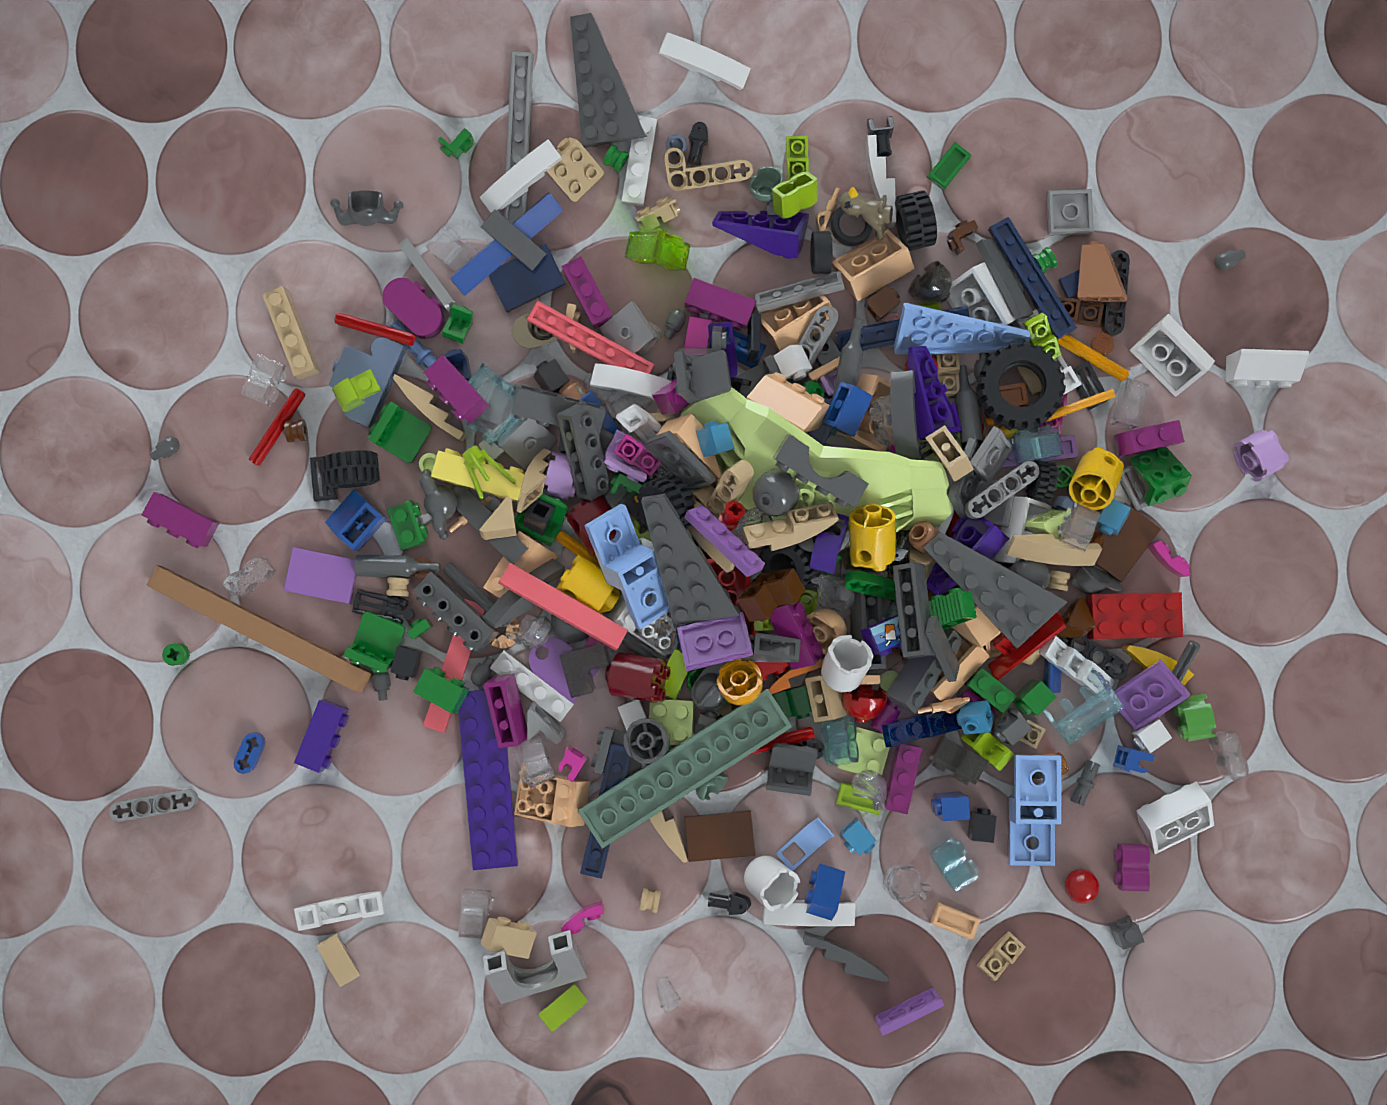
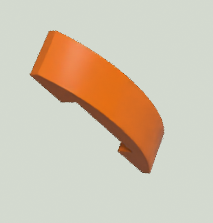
(782, 681)

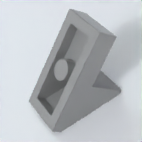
(539, 720)

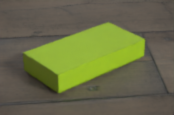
(846, 799)

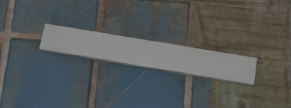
(519, 122)

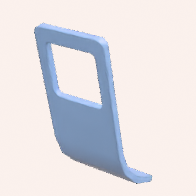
(809, 840)

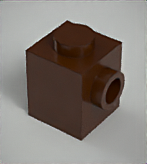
(882, 303)

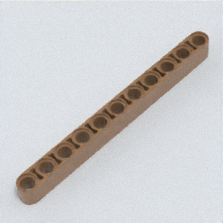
(259, 629)

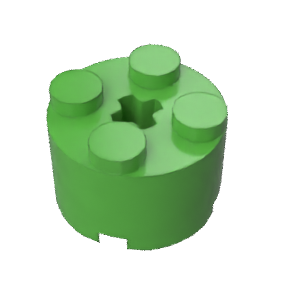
(1195, 718)

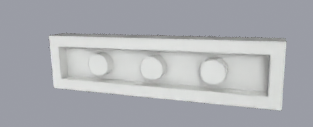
(639, 164)
(533, 686)

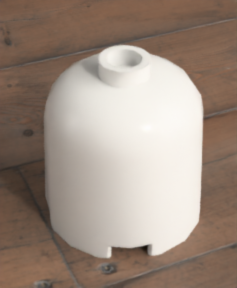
(846, 663)
(771, 882)

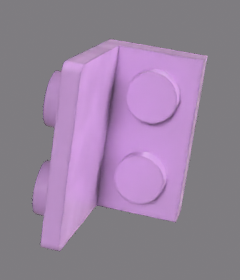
(617, 464)

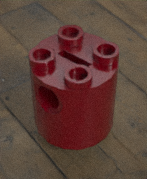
(585, 513)
(637, 677)

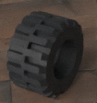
(916, 220)
(350, 469)
(675, 490)
(776, 560)

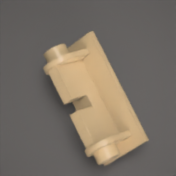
(664, 209)

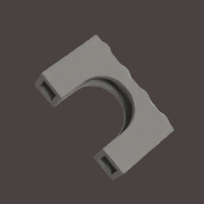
(515, 983)

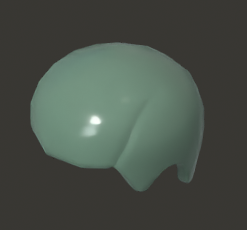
(763, 183)
(714, 785)

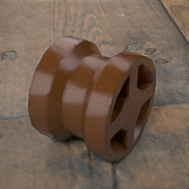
(296, 431)

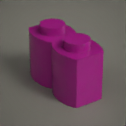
(1132, 867)

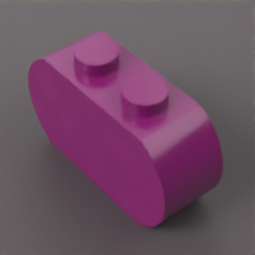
(414, 308)
(1149, 438)

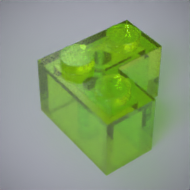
(658, 249)

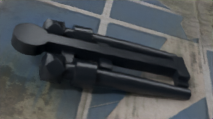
(407, 614)

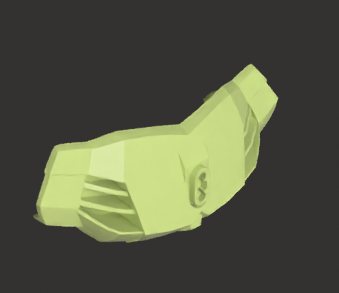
(908, 487)

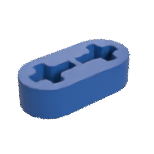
(244, 750)

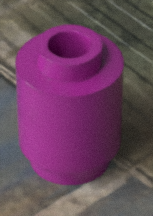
(887, 716)

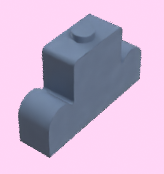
(383, 362)

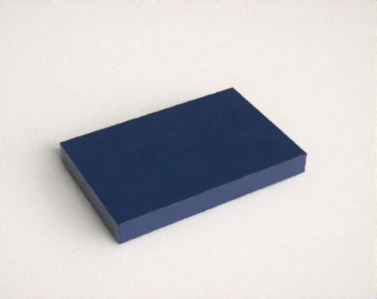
(520, 285)

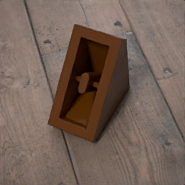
(1077, 620)

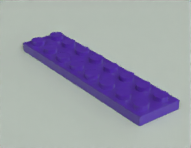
(486, 787)

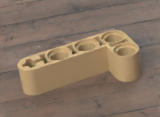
(709, 171)
(730, 488)

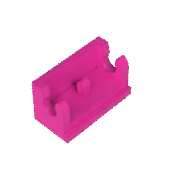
(575, 760)

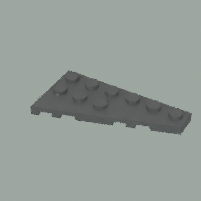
(602, 98)
(685, 572)
(1003, 596)

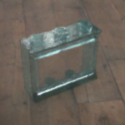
(497, 419)
(1088, 715)

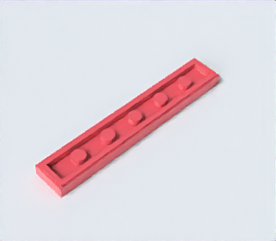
(586, 339)
(563, 606)
(454, 666)

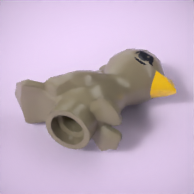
(874, 212)

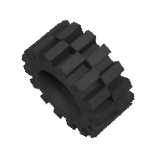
(1044, 485)

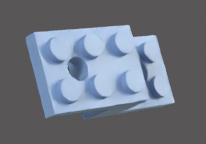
(628, 565)
(1034, 810)

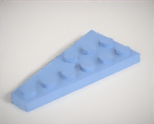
(952, 332)

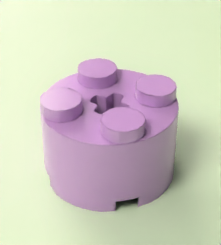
(1260, 454)
(559, 478)

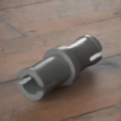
(1085, 782)

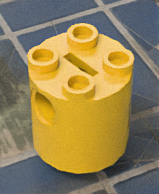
(1096, 479)
(872, 536)
(588, 586)

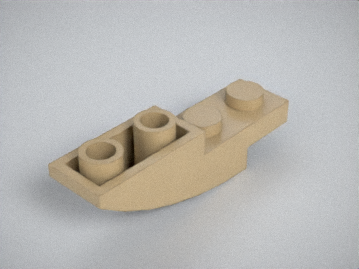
(797, 527)

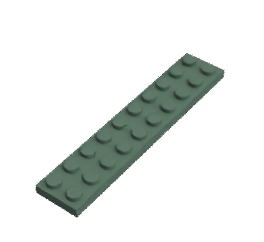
(684, 768)

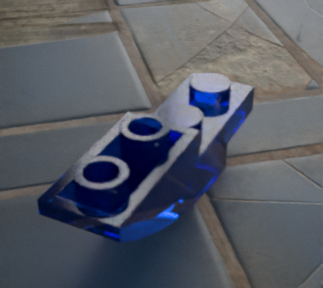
(919, 727)

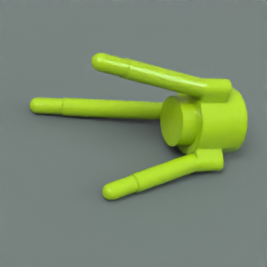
(474, 459)

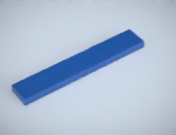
(494, 254)

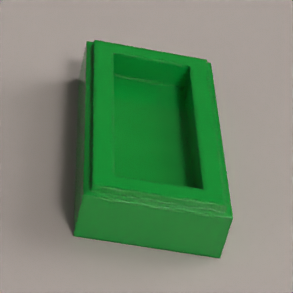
(949, 166)

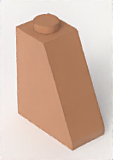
(1099, 275)

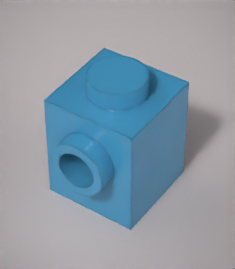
(715, 438)
(1113, 517)
(975, 717)
(858, 837)

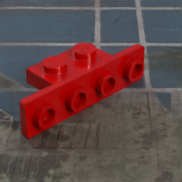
(1014, 656)

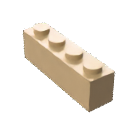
(291, 333)

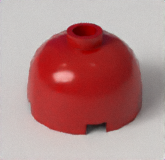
(864, 702)

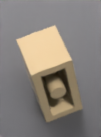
(949, 453)
(824, 701)
(508, 936)

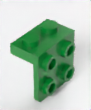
(399, 432)
(1162, 473)
(554, 526)
(375, 642)

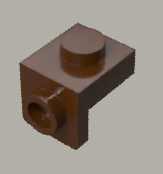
(962, 230)

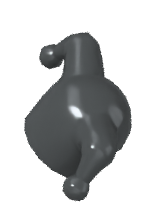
(365, 209)
(439, 502)

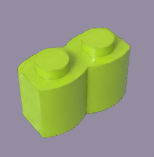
(795, 194)

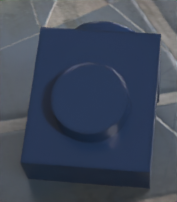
(460, 361)

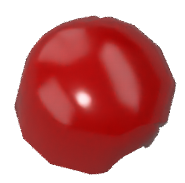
(1082, 886)

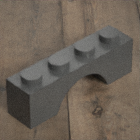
(795, 456)

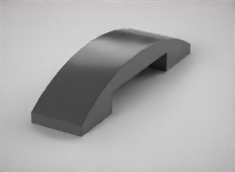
(904, 415)

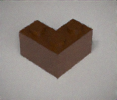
(769, 592)

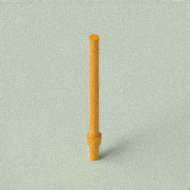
(1106, 395)

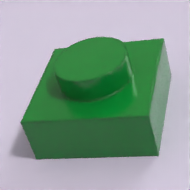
(419, 627)

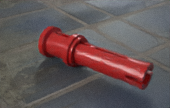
(733, 512)

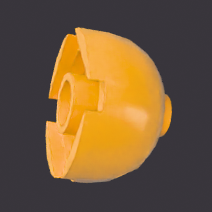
(740, 682)

